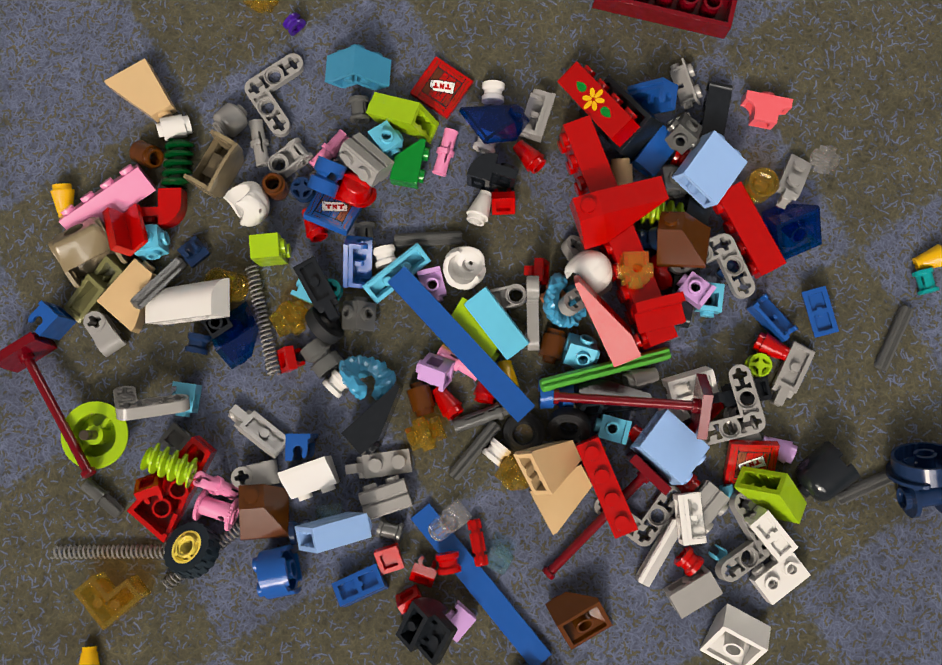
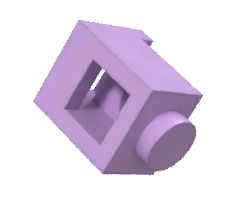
(433, 274)
(697, 298)
(435, 370)
(461, 618)

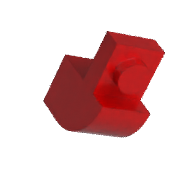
(170, 209)

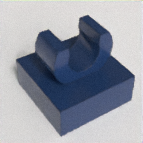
(194, 251)

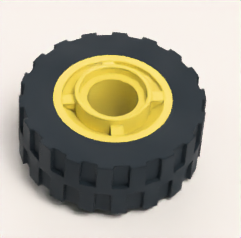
(191, 550)

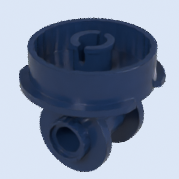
(918, 474)

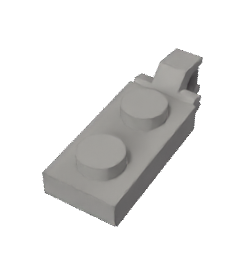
(792, 180)
(791, 373)
(258, 430)
(381, 464)

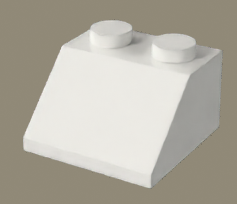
(310, 477)
(736, 637)

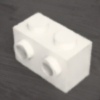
(778, 579)

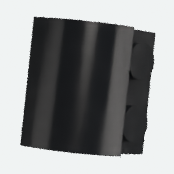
(487, 171)
(427, 629)

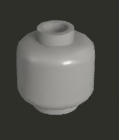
(230, 120)

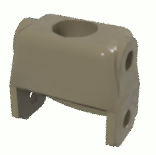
(217, 166)
(82, 249)

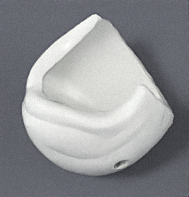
(249, 203)
(592, 268)
(459, 271)

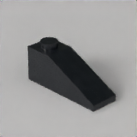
(605, 387)

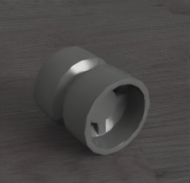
(322, 357)

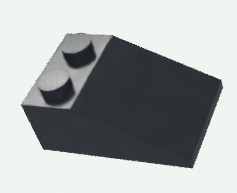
(647, 121)
(372, 425)

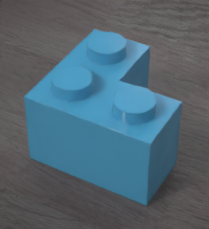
(359, 67)

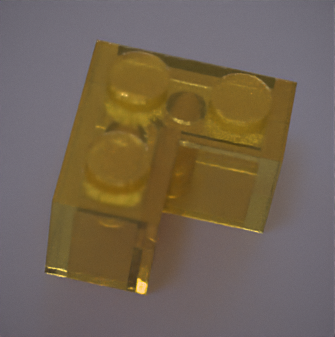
(110, 603)

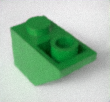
(408, 165)

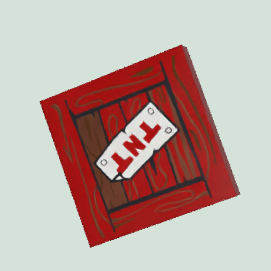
(441, 87)
(749, 454)

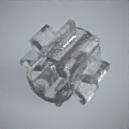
(824, 159)

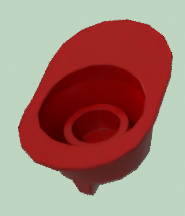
(354, 191)

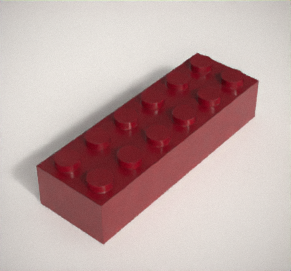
(698, 16)

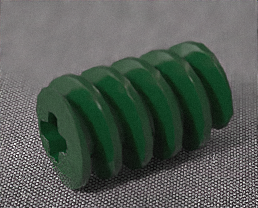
(177, 163)

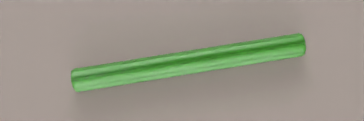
(602, 370)

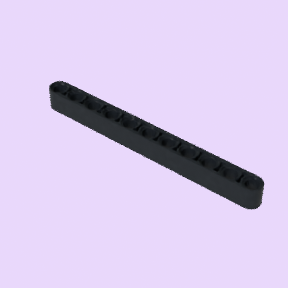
(715, 117)

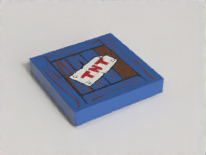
(331, 213)

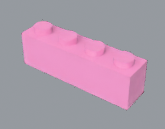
(116, 194)

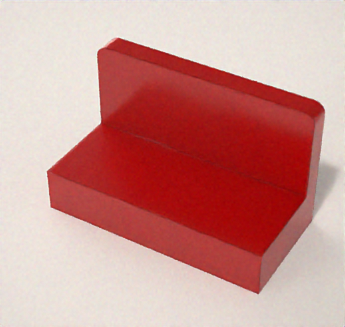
(125, 230)
(659, 312)

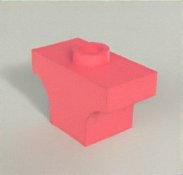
(765, 108)

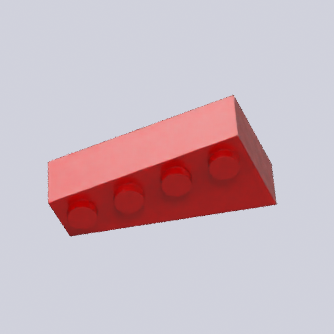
(164, 515)

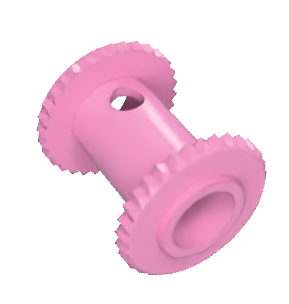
(216, 509)

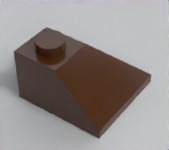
(682, 241)
(263, 512)
(578, 617)

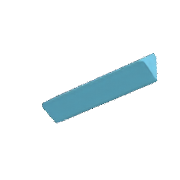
(412, 259)
(496, 323)

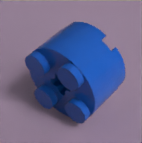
(277, 572)

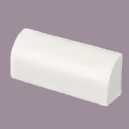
(190, 303)

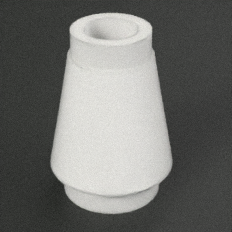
(480, 209)

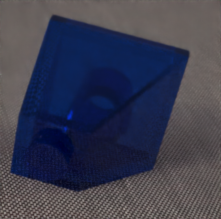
(496, 122)
(794, 228)
(238, 343)

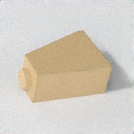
(143, 90)
(123, 289)
(548, 465)
(561, 504)

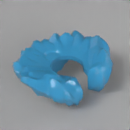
(551, 298)
(361, 367)

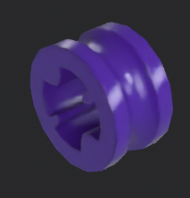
(294, 23)

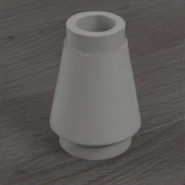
(640, 377)

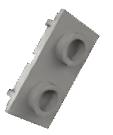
(683, 75)

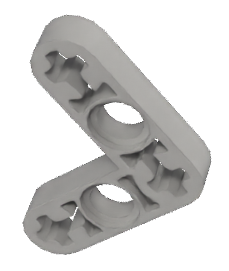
(265, 96)
(569, 253)
(722, 257)
(532, 305)
(130, 408)
(745, 411)
(646, 516)
(753, 543)

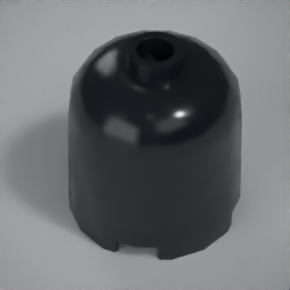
(824, 473)

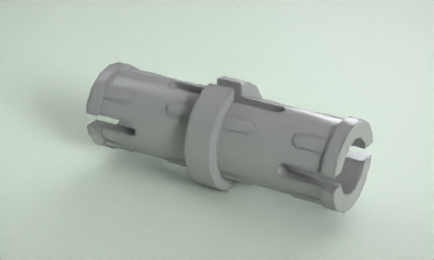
(259, 142)

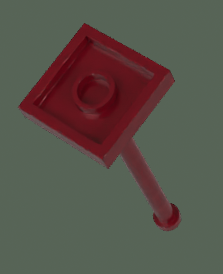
(24, 354)
(699, 405)
(645, 475)

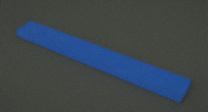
(461, 344)
(487, 593)

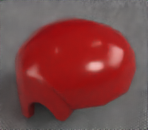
(661, 274)

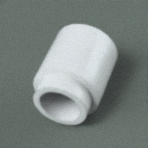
(174, 127)

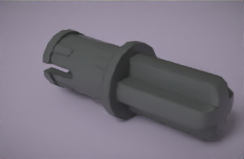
(102, 498)

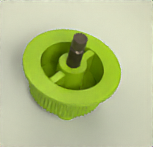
(98, 433)

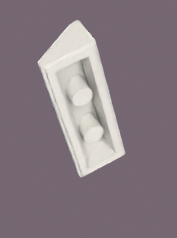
(658, 553)

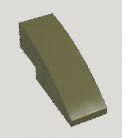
(93, 286)

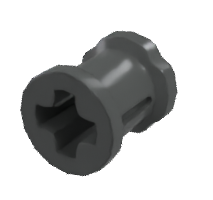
(359, 109)
(365, 229)
(389, 529)

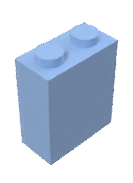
(710, 169)
(670, 447)
(333, 531)

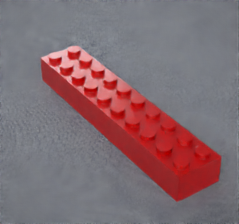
(593, 173)

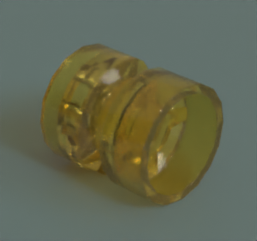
(761, 184)
(238, 282)

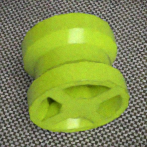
(763, 364)

